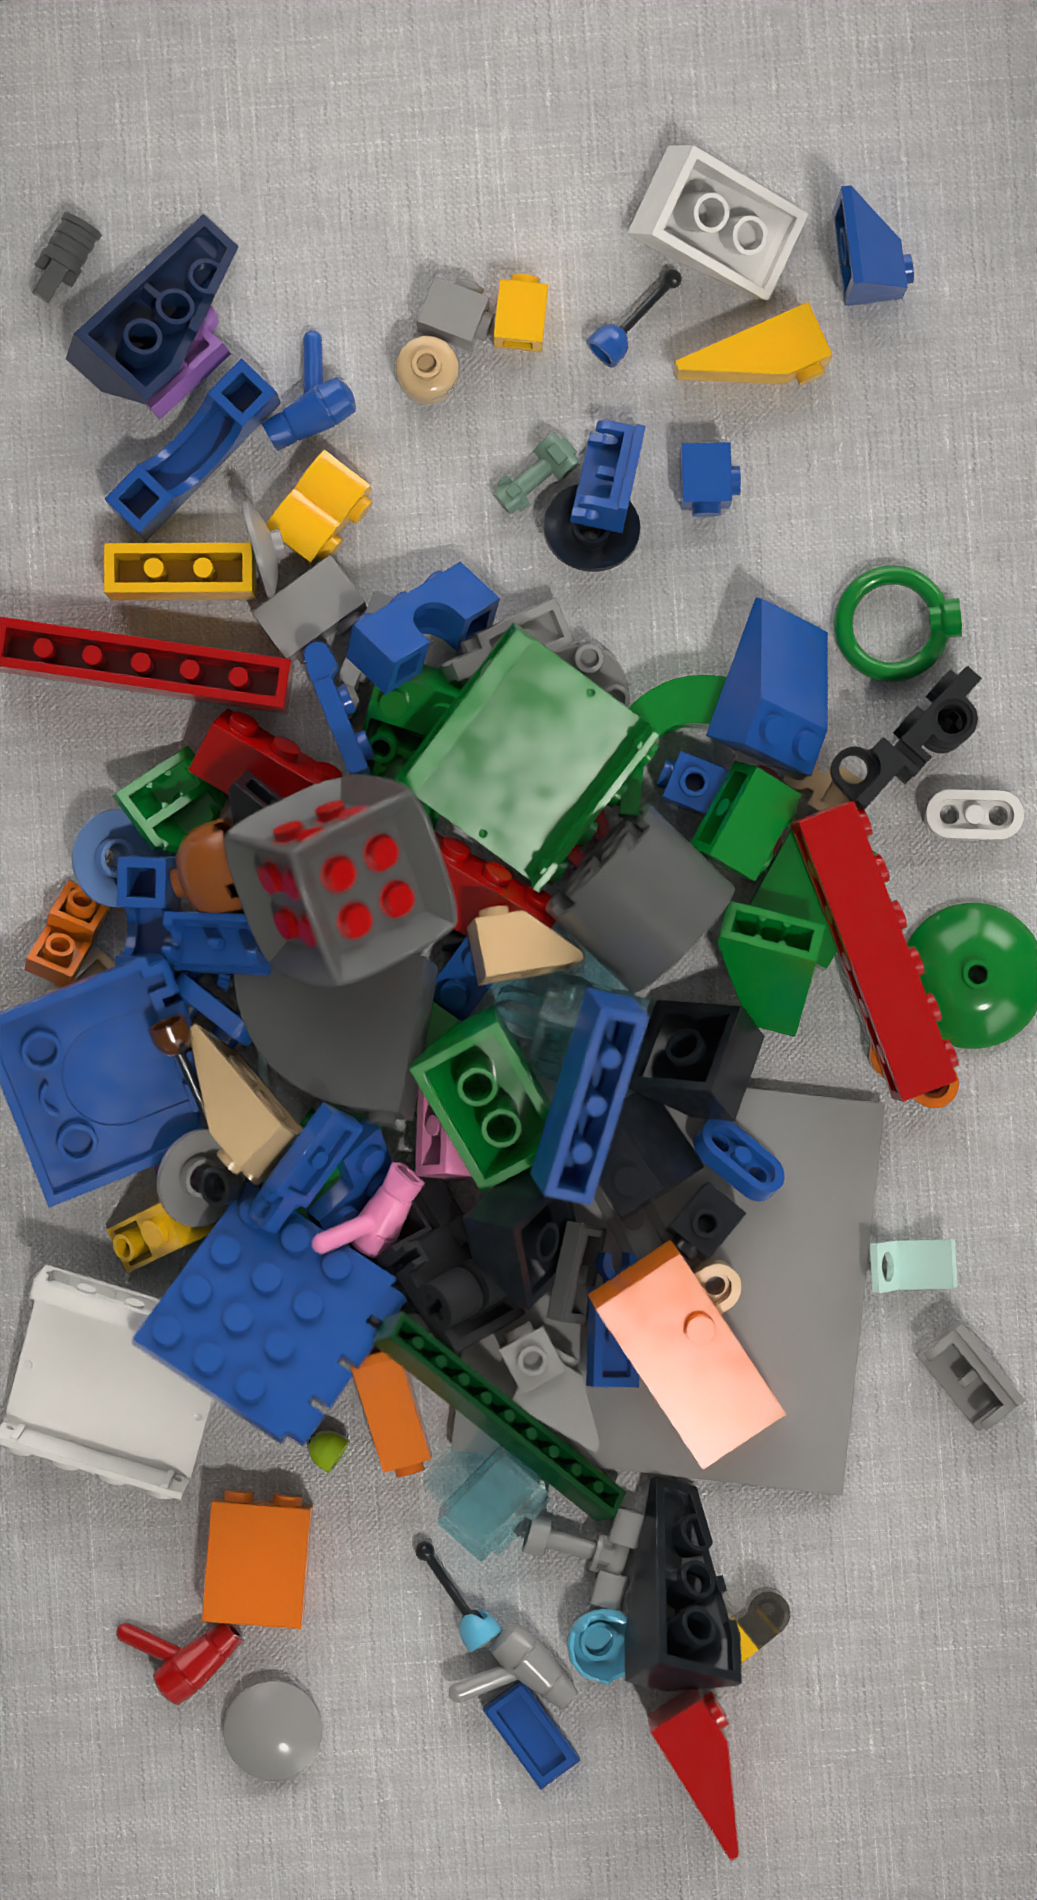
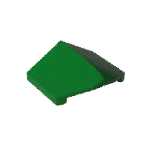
(170, 802)

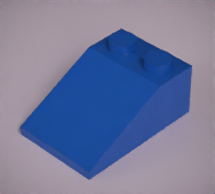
(776, 691)

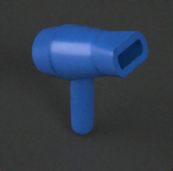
(320, 405)

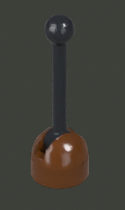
(172, 1038)

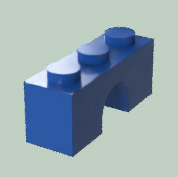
(391, 641)
(145, 894)

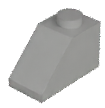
(563, 1404)

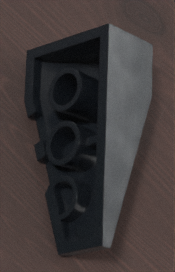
(676, 1613)

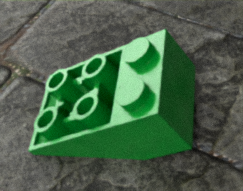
(403, 719)

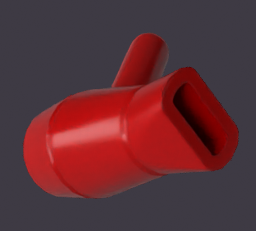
(184, 1668)

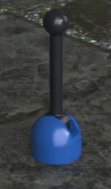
(611, 341)

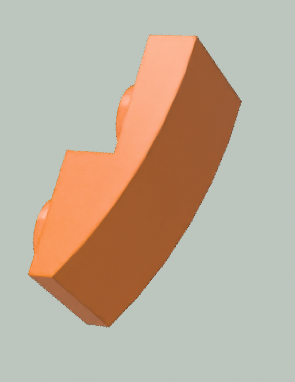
(67, 936)

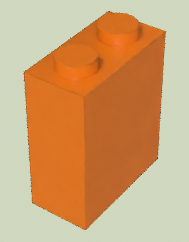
(257, 1560)

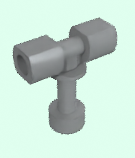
(605, 1555)

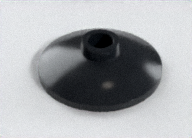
(583, 553)

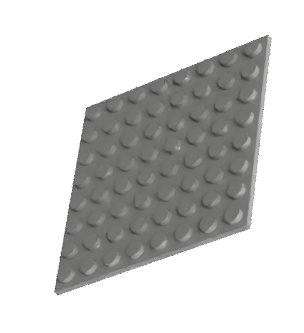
(796, 1311)

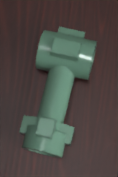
(555, 458)

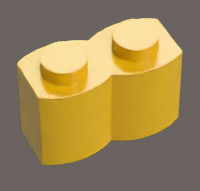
(320, 508)

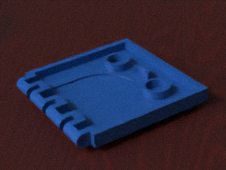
(91, 1083)
(269, 1320)

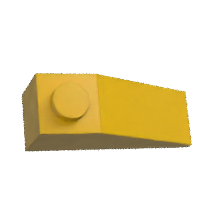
(767, 353)

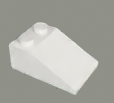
(717, 221)

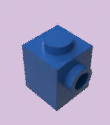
(707, 478)
(691, 783)

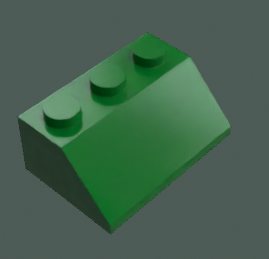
(484, 1096)

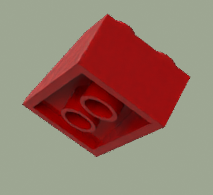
(697, 1748)

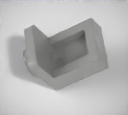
(531, 1356)

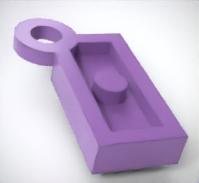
(202, 358)

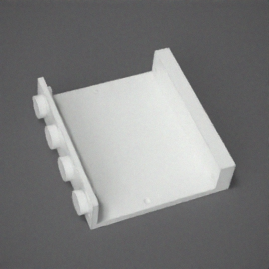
(96, 1397)

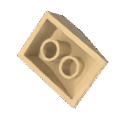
(241, 1109)

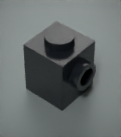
(704, 1223)

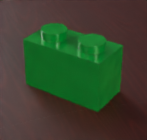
(746, 820)

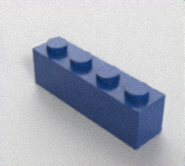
(589, 1096)

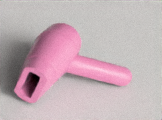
(379, 1220)

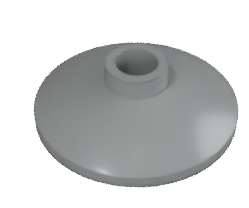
(267, 547)
(175, 1190)

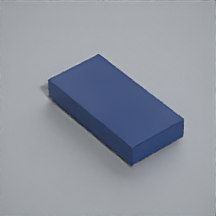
(531, 1734)

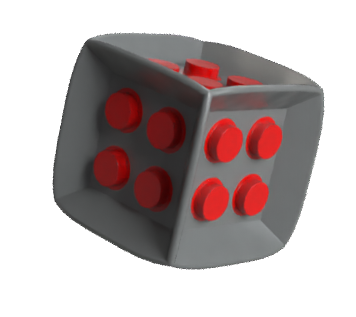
(341, 879)

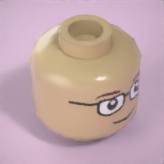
(427, 370)

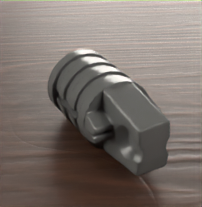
(65, 255)

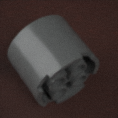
(641, 899)

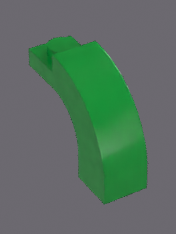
(670, 707)

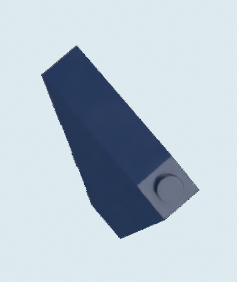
(151, 323)

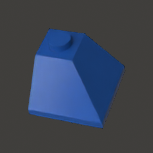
(868, 253)

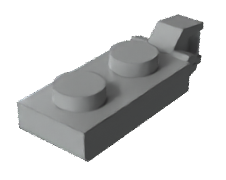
(541, 621)

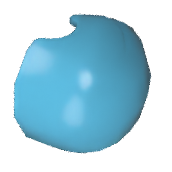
(598, 1645)

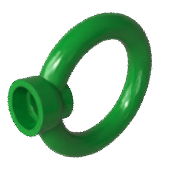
(943, 618)

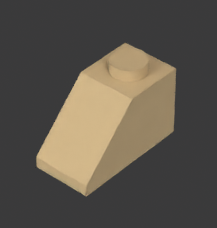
(517, 947)

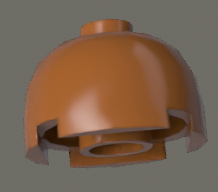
(204, 871)

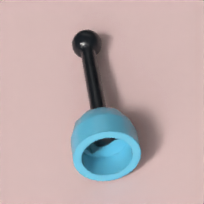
(476, 1625)

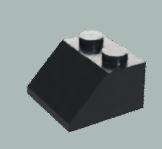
(697, 1058)
(645, 1156)
(519, 1237)

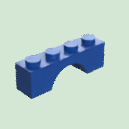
(218, 428)

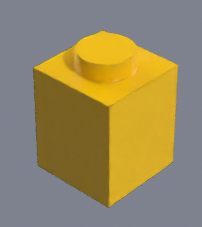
(521, 313)

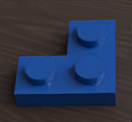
(361, 1176)

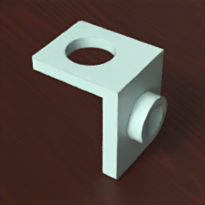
(914, 1265)

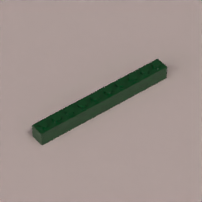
(499, 1416)

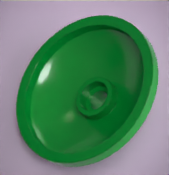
(1006, 950)

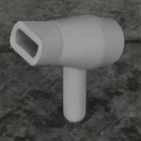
(521, 1659)

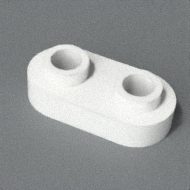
(973, 814)

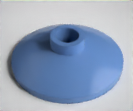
(103, 832)

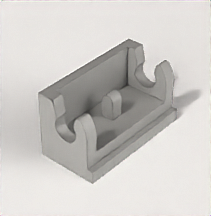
(970, 1376)

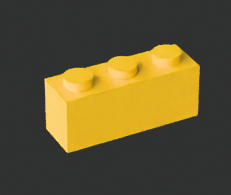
(179, 571)

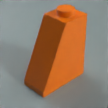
(392, 1414)

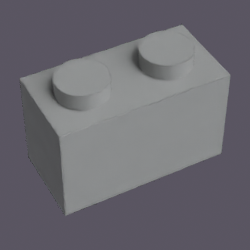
(310, 609)

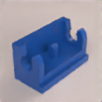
(608, 475)
(213, 944)

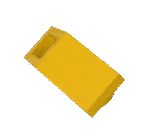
(151, 1236)

